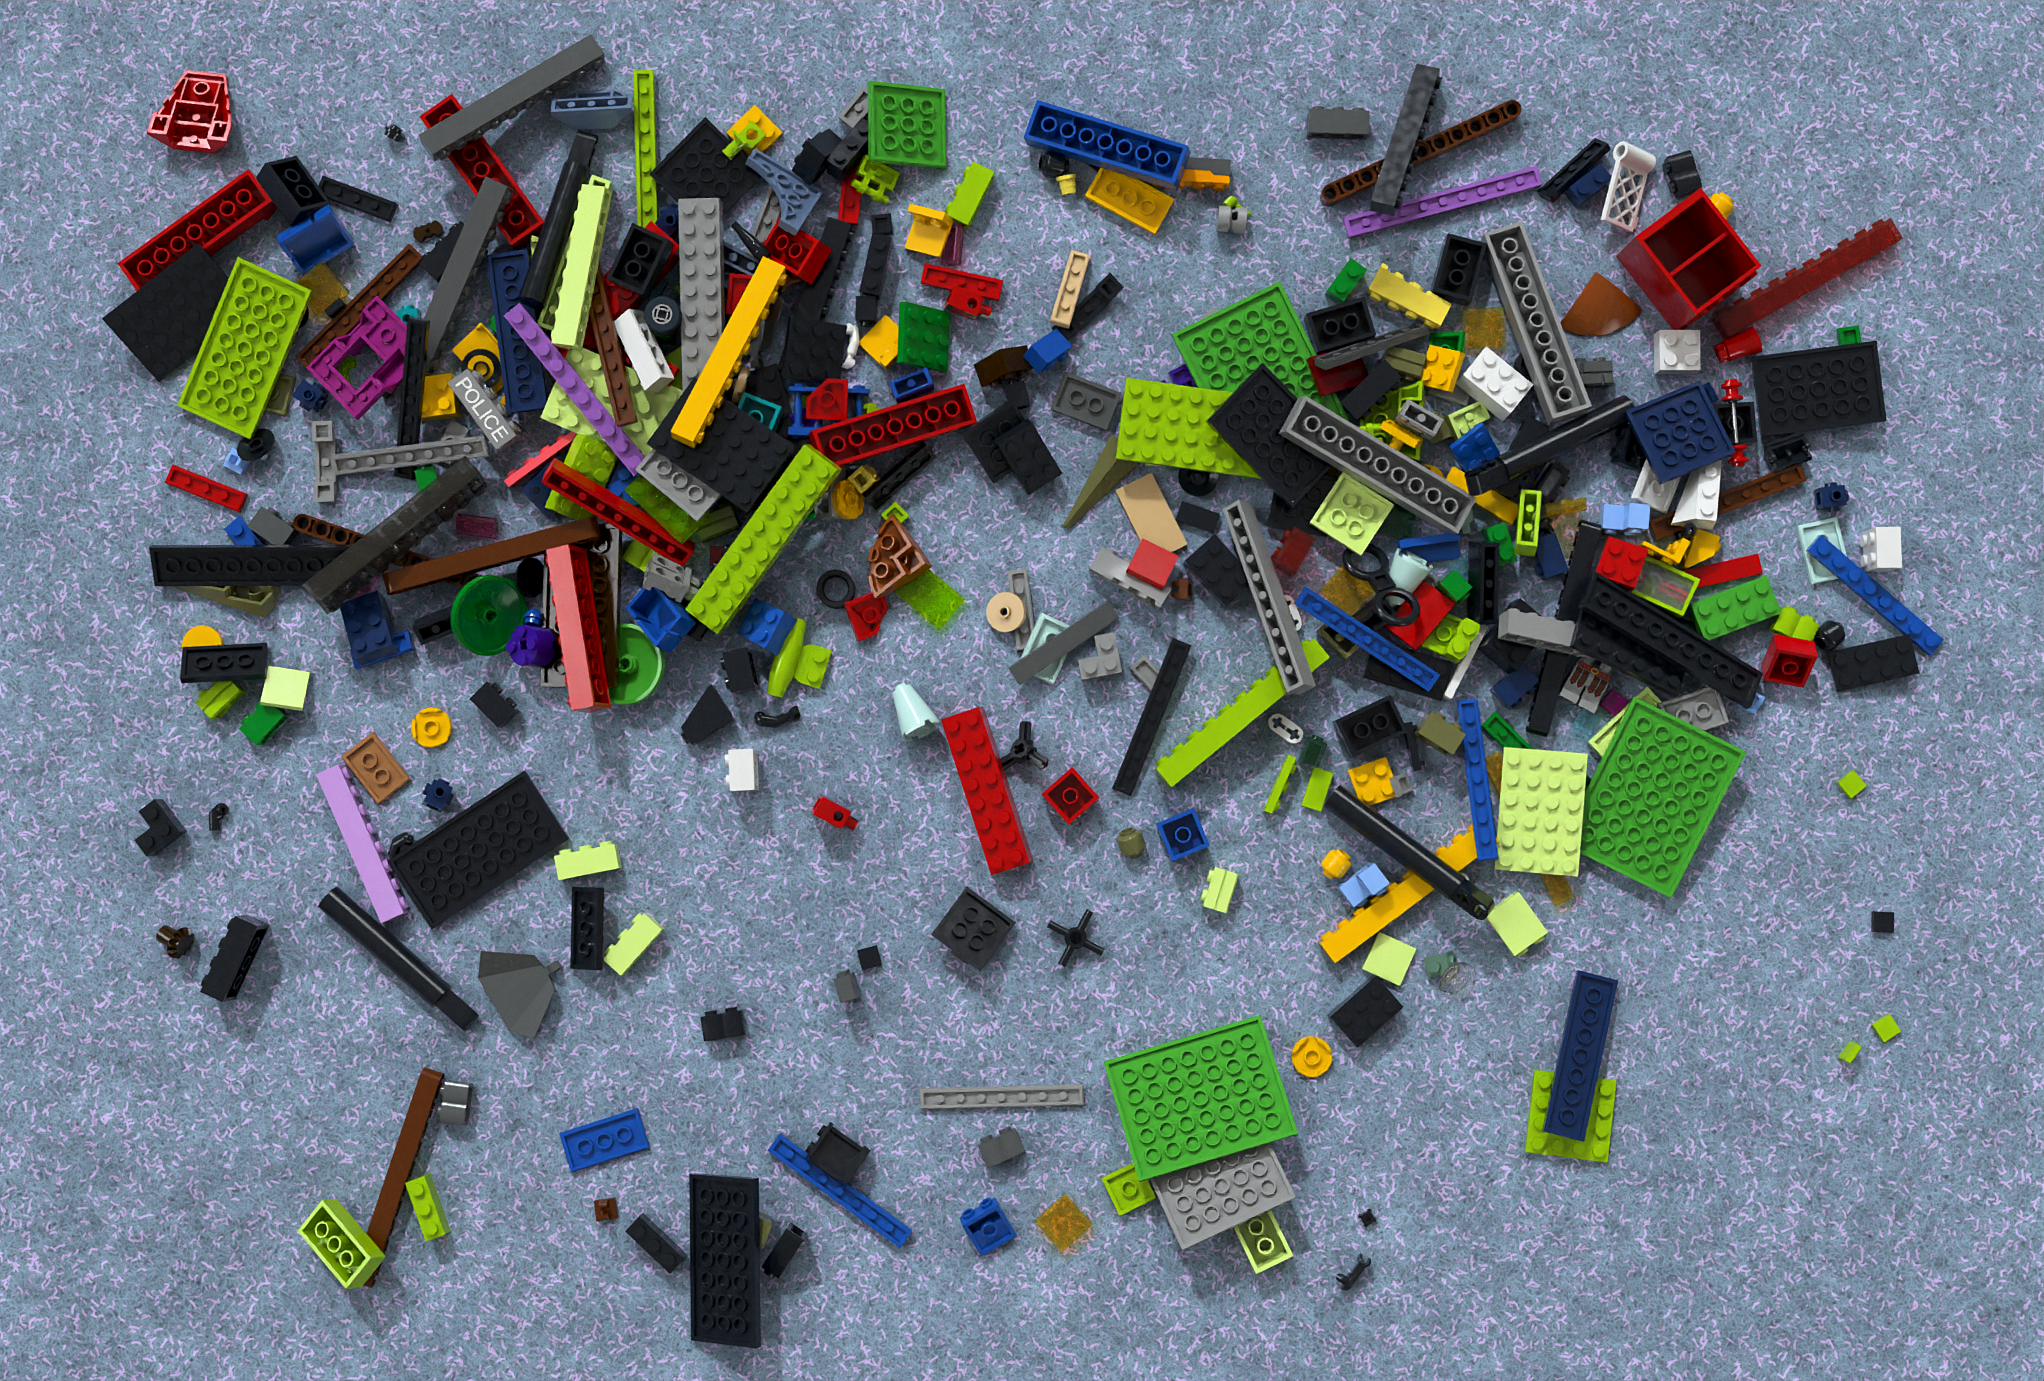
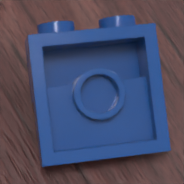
(987, 1226)

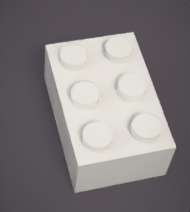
(1494, 383)

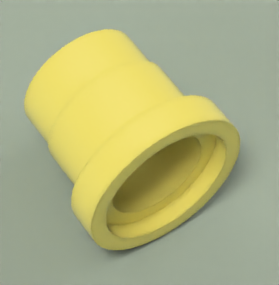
(1067, 184)

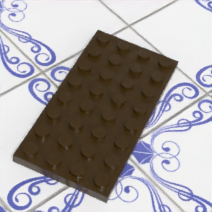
(605, 572)

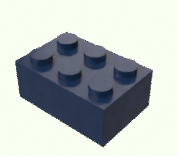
(369, 627)

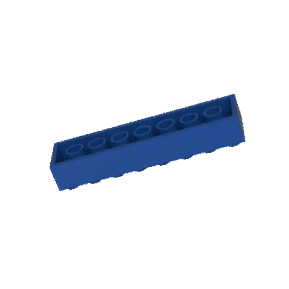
(1107, 145)

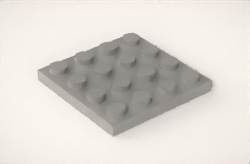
(678, 485)

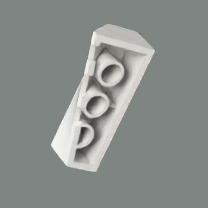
(1700, 498)

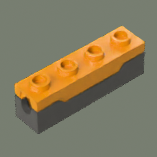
(1205, 173)

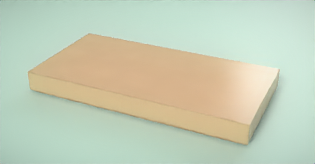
(1151, 513)

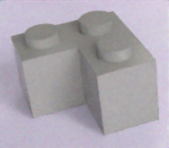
(1106, 661)

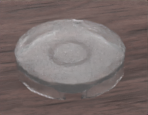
(1457, 981)

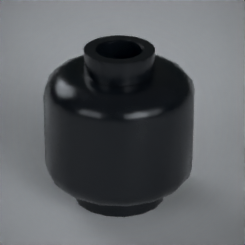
(1053, 164)
(1829, 635)

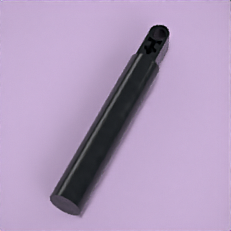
(558, 222)
(1548, 446)
(1409, 853)
(396, 957)

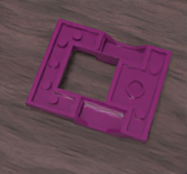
(387, 337)

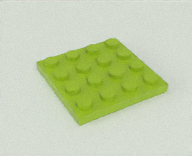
(1598, 1130)

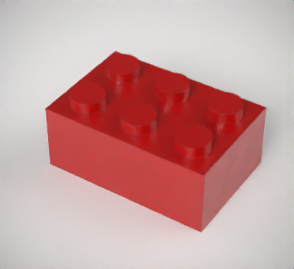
(798, 253)

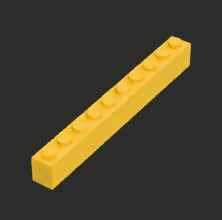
(729, 352)
(1394, 902)

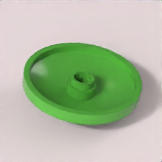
(639, 667)

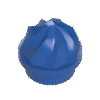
(533, 618)

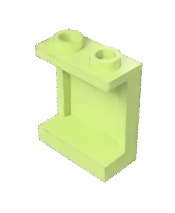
(1516, 924)

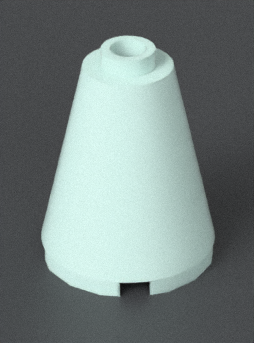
(1407, 573)
(913, 713)

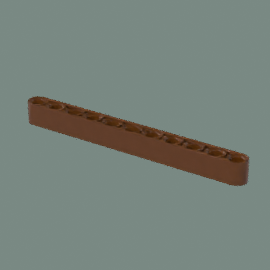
(1427, 146)
(334, 532)
(490, 556)
(403, 1161)

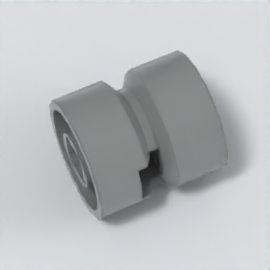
(1224, 218)

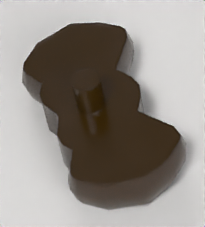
(427, 231)

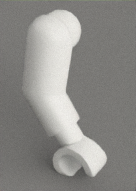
(854, 341)

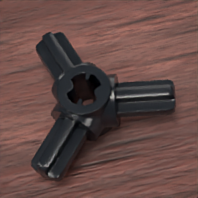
(1030, 752)

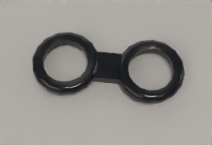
(1383, 587)

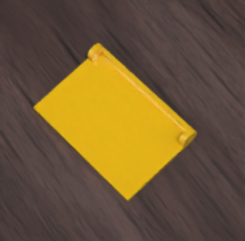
(480, 339)

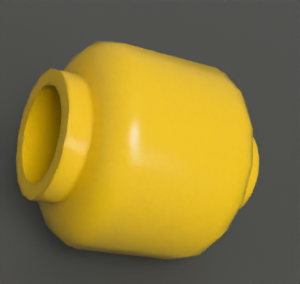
(1723, 203)
(1336, 864)

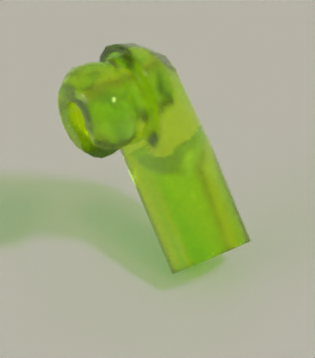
(345, 366)

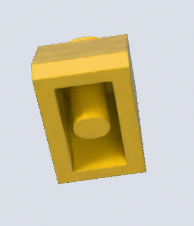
(1700, 548)

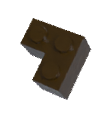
(1002, 365)

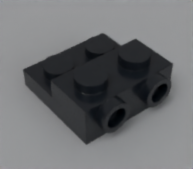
(1627, 450)

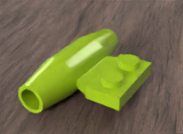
(794, 660)

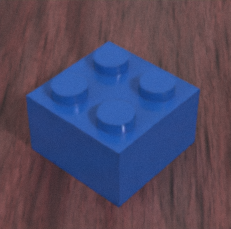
(766, 626)
(1182, 834)

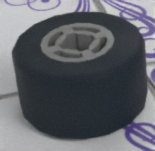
(667, 322)

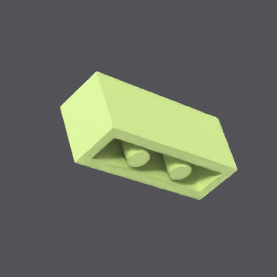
(587, 860)
(632, 943)

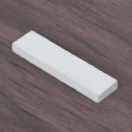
(1463, 664)

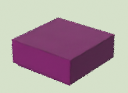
(1613, 702)

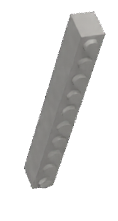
(1269, 597)

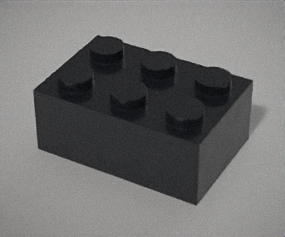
(292, 189)
(640, 261)
(1458, 269)
(1339, 326)
(1027, 456)
(1218, 570)
(1505, 653)
(1370, 726)
(1365, 1011)

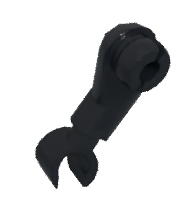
(1689, 531)
(776, 721)

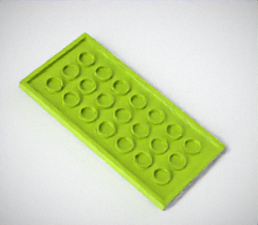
(245, 348)
(1169, 428)

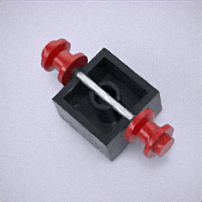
(1737, 421)

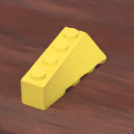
(1408, 298)

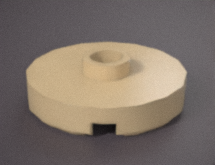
(739, 385)
(1015, 615)

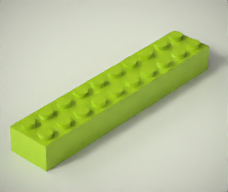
(763, 539)
(1231, 720)

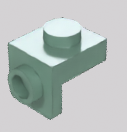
(1438, 963)

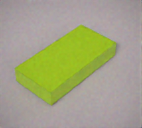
(1317, 789)

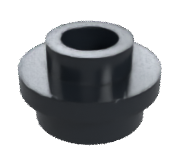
(394, 132)

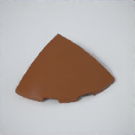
(1599, 309)
(894, 558)

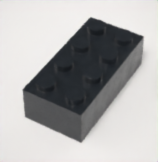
(234, 958)

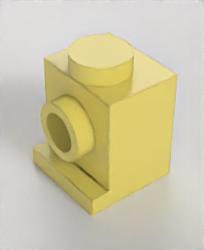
(866, 475)

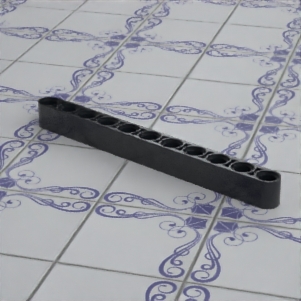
(1555, 662)

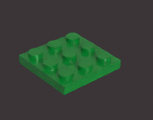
(923, 337)

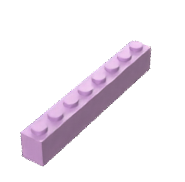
(362, 843)

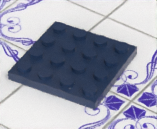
(1679, 432)

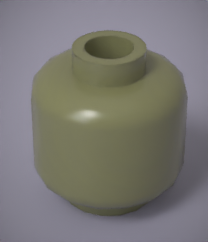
(1131, 842)

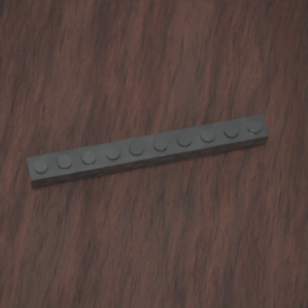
(512, 98)
(464, 266)

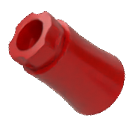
(1738, 346)

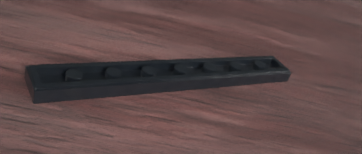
(412, 388)
(1151, 716)

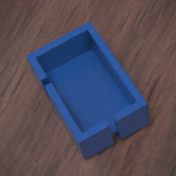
(315, 239)
(660, 618)

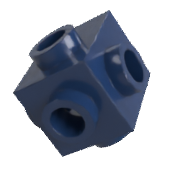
(669, 220)
(311, 396)
(1831, 497)
(434, 801)

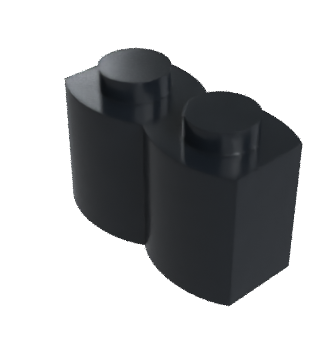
(1682, 174)
(722, 1025)

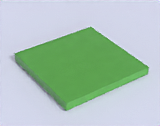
(906, 125)

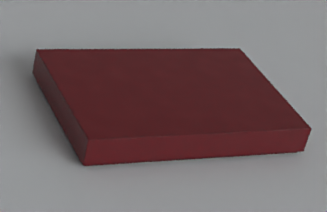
(1337, 378)

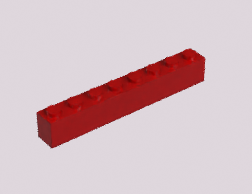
(615, 511)

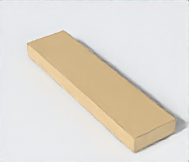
(1069, 289)

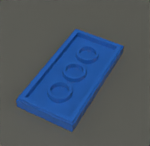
(604, 1140)

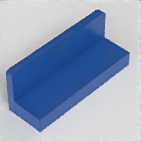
(1432, 547)

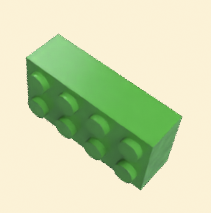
(1733, 608)

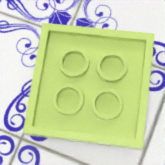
(1351, 514)

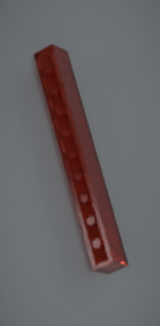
(1811, 276)

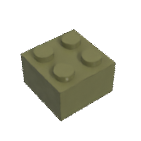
(1439, 733)

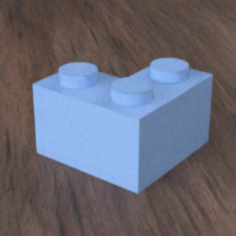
(1627, 519)
(1363, 884)

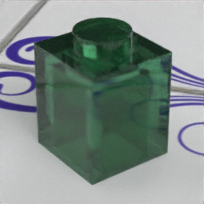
(1312, 751)

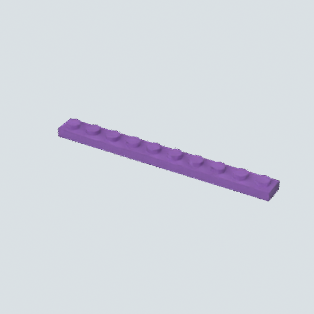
(1444, 201)
(575, 387)

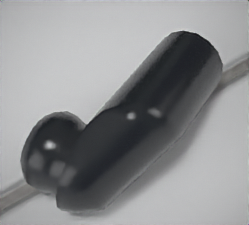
(216, 814)

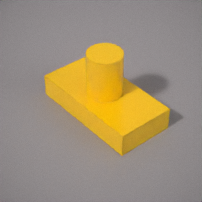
(1400, 435)

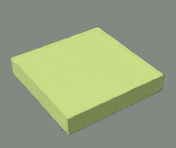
(285, 688)
(1389, 958)

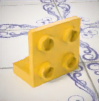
(928, 230)
(882, 342)
(1671, 555)

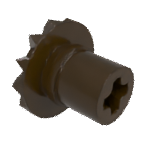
(176, 940)

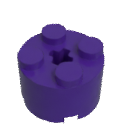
(531, 646)

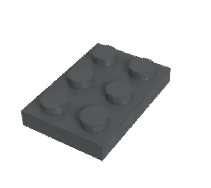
(1086, 401)

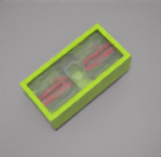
(1665, 587)

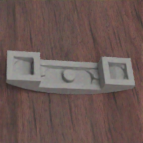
(325, 446)

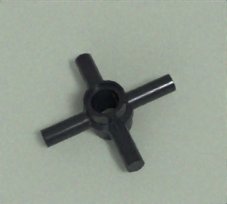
(1083, 943)

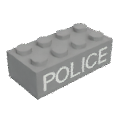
(485, 409)

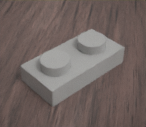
(855, 109)

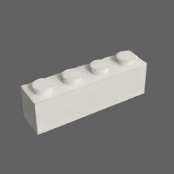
(643, 351)

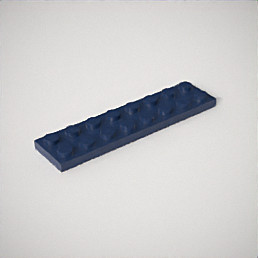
(520, 367)
(1580, 1056)

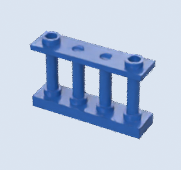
(798, 429)

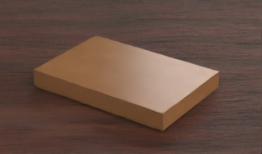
(376, 768)

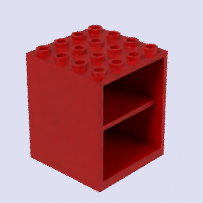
(1689, 261)

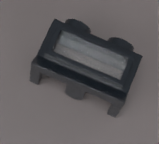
(1549, 480)

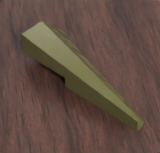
(1103, 478)
(252, 599)

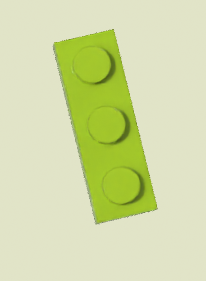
(1280, 784)

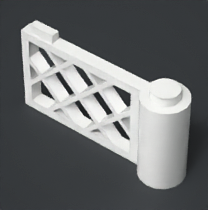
(1634, 162)

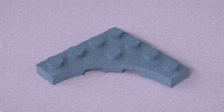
(794, 195)

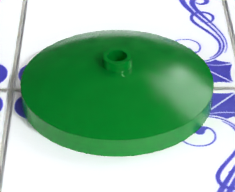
(487, 614)

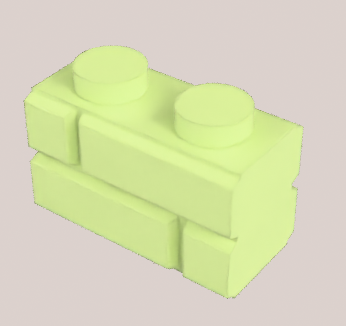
(1219, 889)

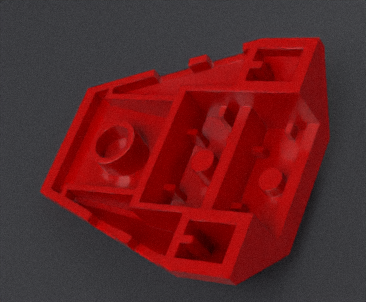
(194, 114)

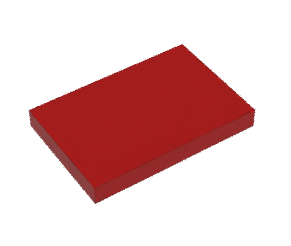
(1433, 610)

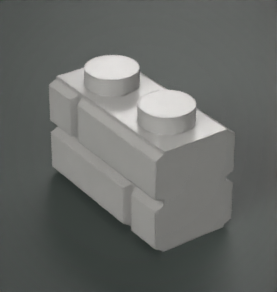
(1419, 419)

